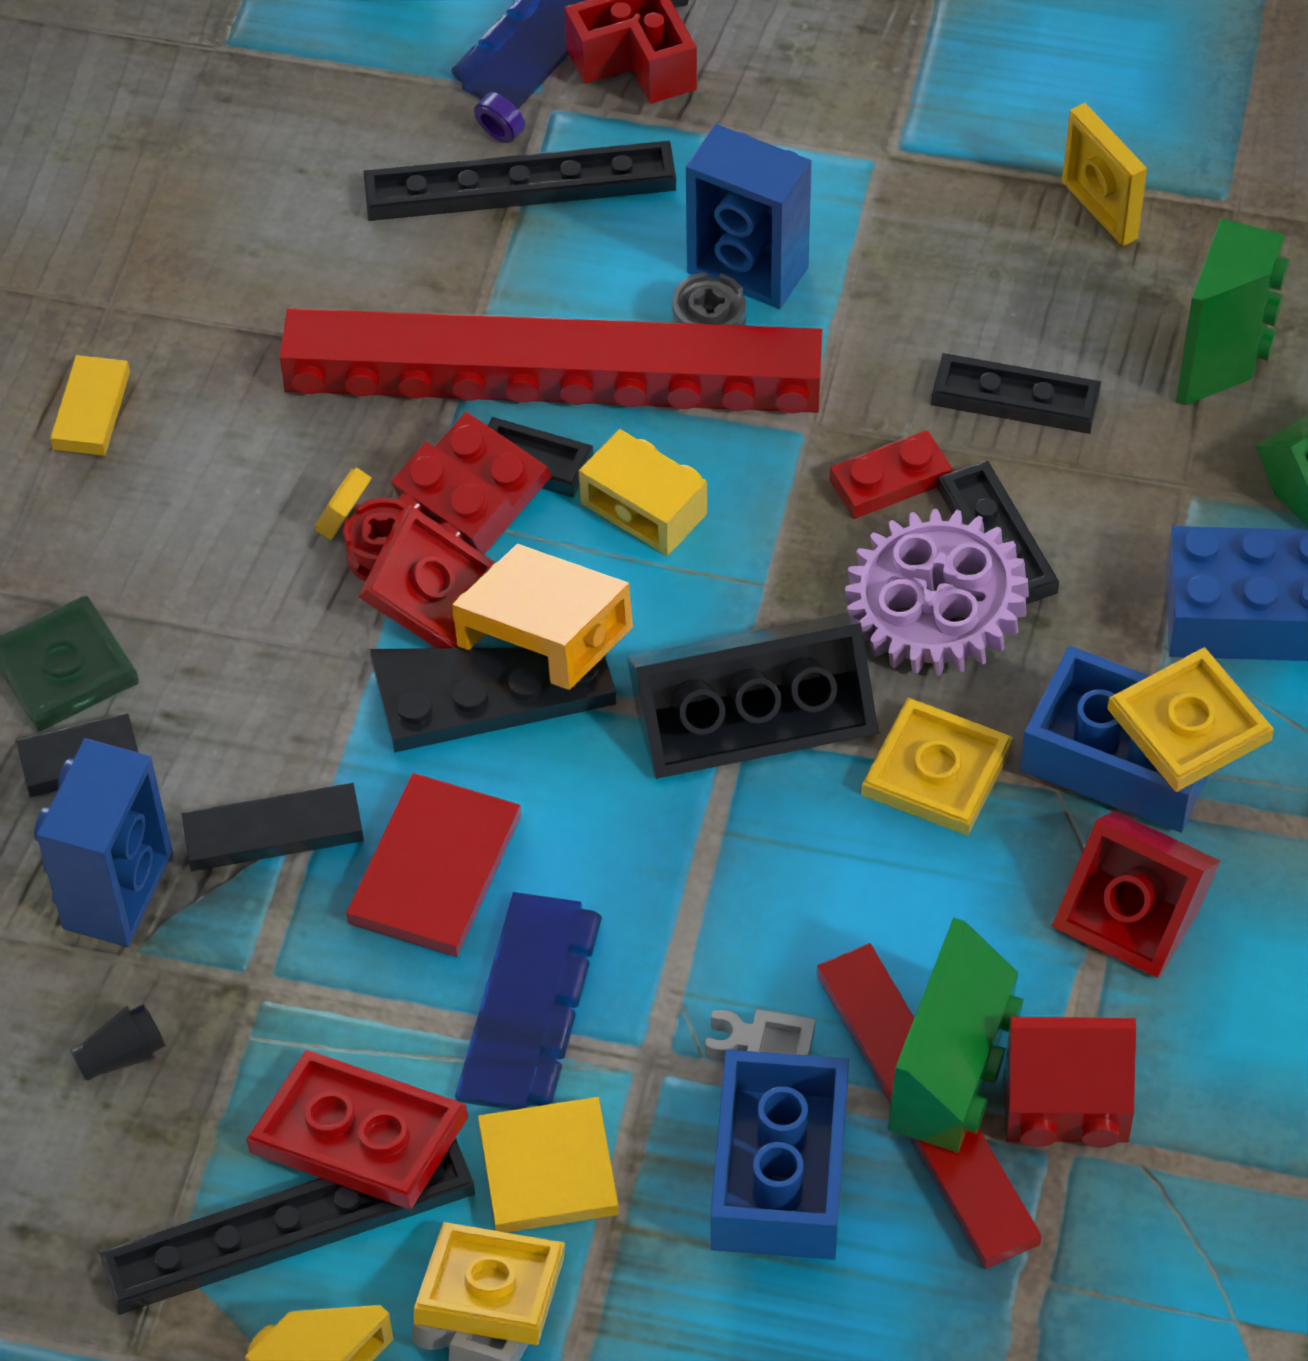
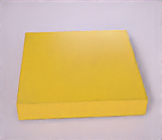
(1104, 174)
(1190, 719)
(937, 766)
(548, 1165)
(489, 1283)

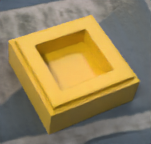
(342, 503)

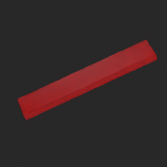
(968, 1180)

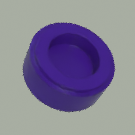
(499, 117)

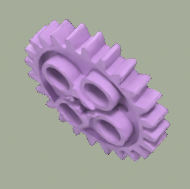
(937, 591)

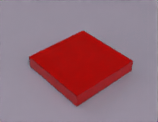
(422, 576)

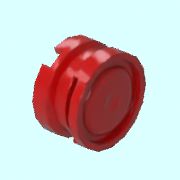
(368, 531)

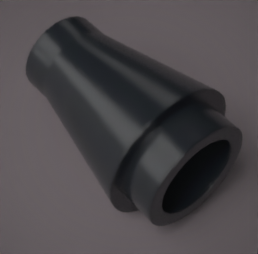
(119, 1043)

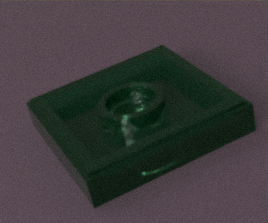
(64, 663)

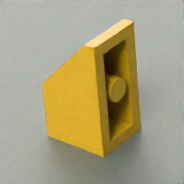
(324, 1335)

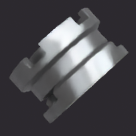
(709, 301)

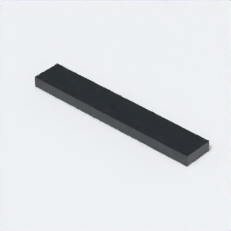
(519, 180)
(263, 1234)

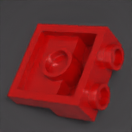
(471, 482)

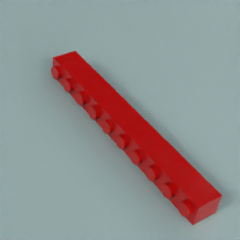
(552, 360)

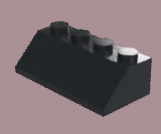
(753, 694)

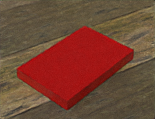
(434, 864)
(357, 1129)

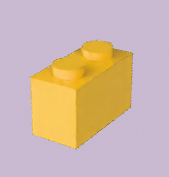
(643, 491)

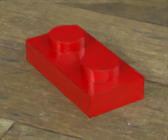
(889, 474)

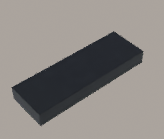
(1016, 393)
(980, 493)
(272, 827)

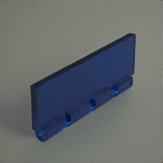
(516, 51)
(520, 999)

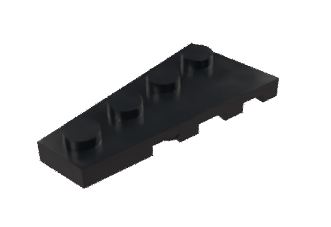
(466, 693)

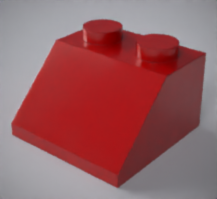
(1135, 892)
(1069, 1080)

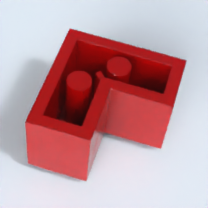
(633, 36)

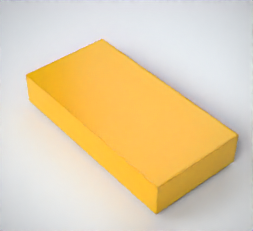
(90, 405)

